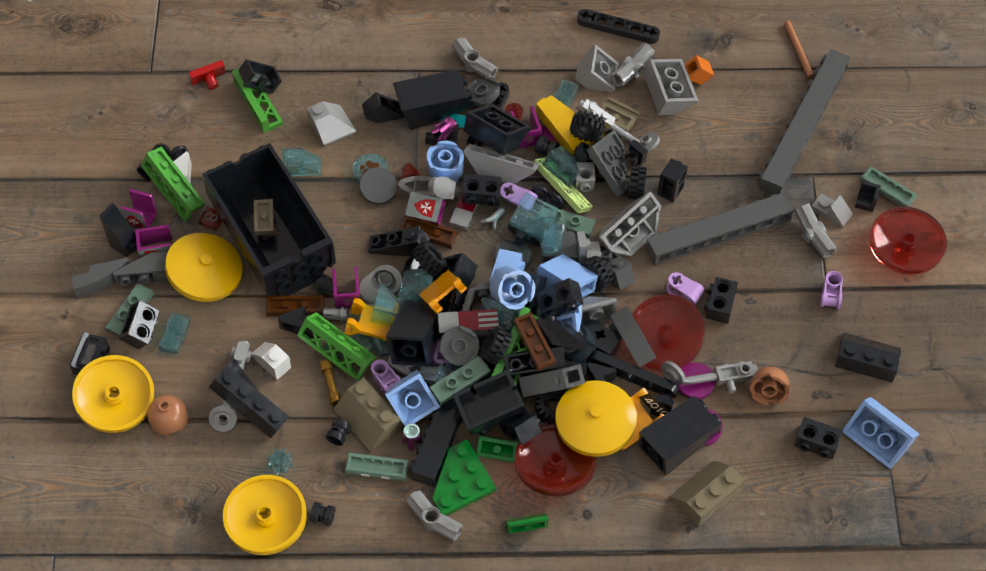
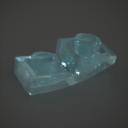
(566, 92)
(175, 333)

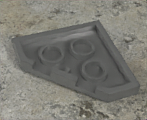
(610, 162)

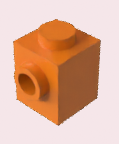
(699, 70)

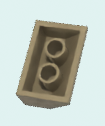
(368, 415)
(708, 491)

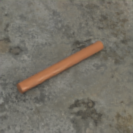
(798, 48)

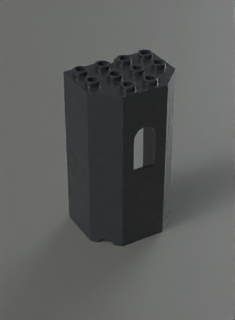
(303, 245)

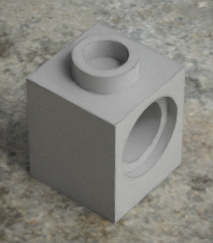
(586, 170)

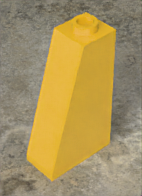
(558, 119)

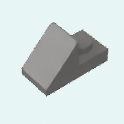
(834, 211)
(586, 248)

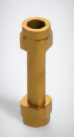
(327, 369)

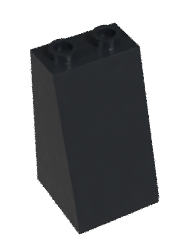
(432, 97)
(414, 334)
(679, 434)

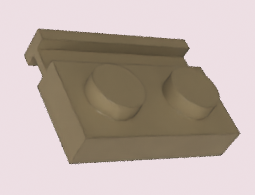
(624, 115)

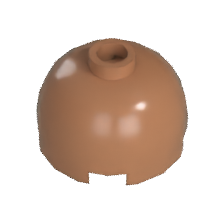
(769, 385)
(167, 415)

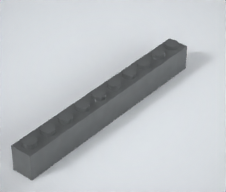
(804, 122)

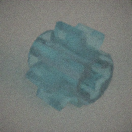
(284, 457)

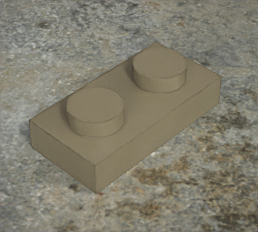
(263, 217)

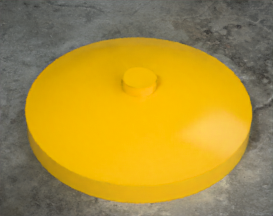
(203, 267)
(113, 393)
(596, 418)
(264, 514)

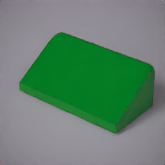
(496, 448)
(526, 523)

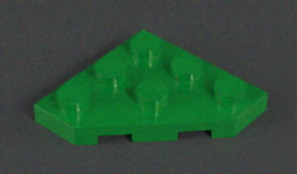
(461, 480)

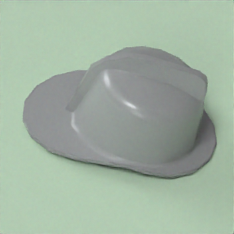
(383, 274)

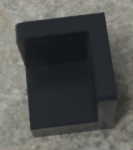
(867, 196)

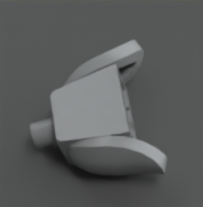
(433, 186)

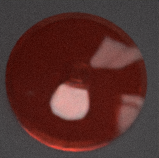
(908, 240)
(671, 329)
(551, 466)

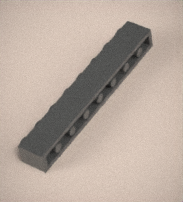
(719, 228)

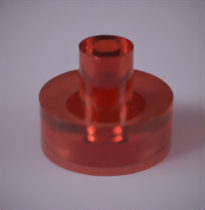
(517, 109)
(409, 170)

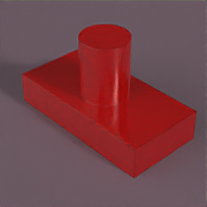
(207, 74)

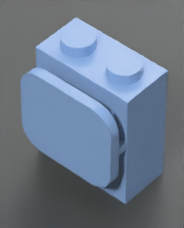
(563, 268)

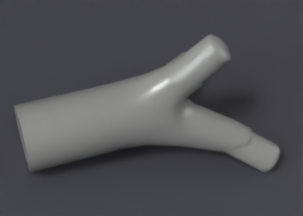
(494, 217)

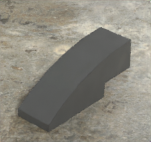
(98, 278)
(633, 336)

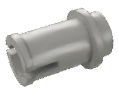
(336, 314)

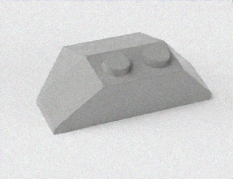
(490, 163)
(632, 226)

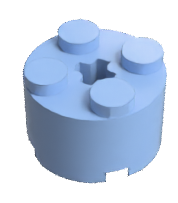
(445, 160)
(512, 287)

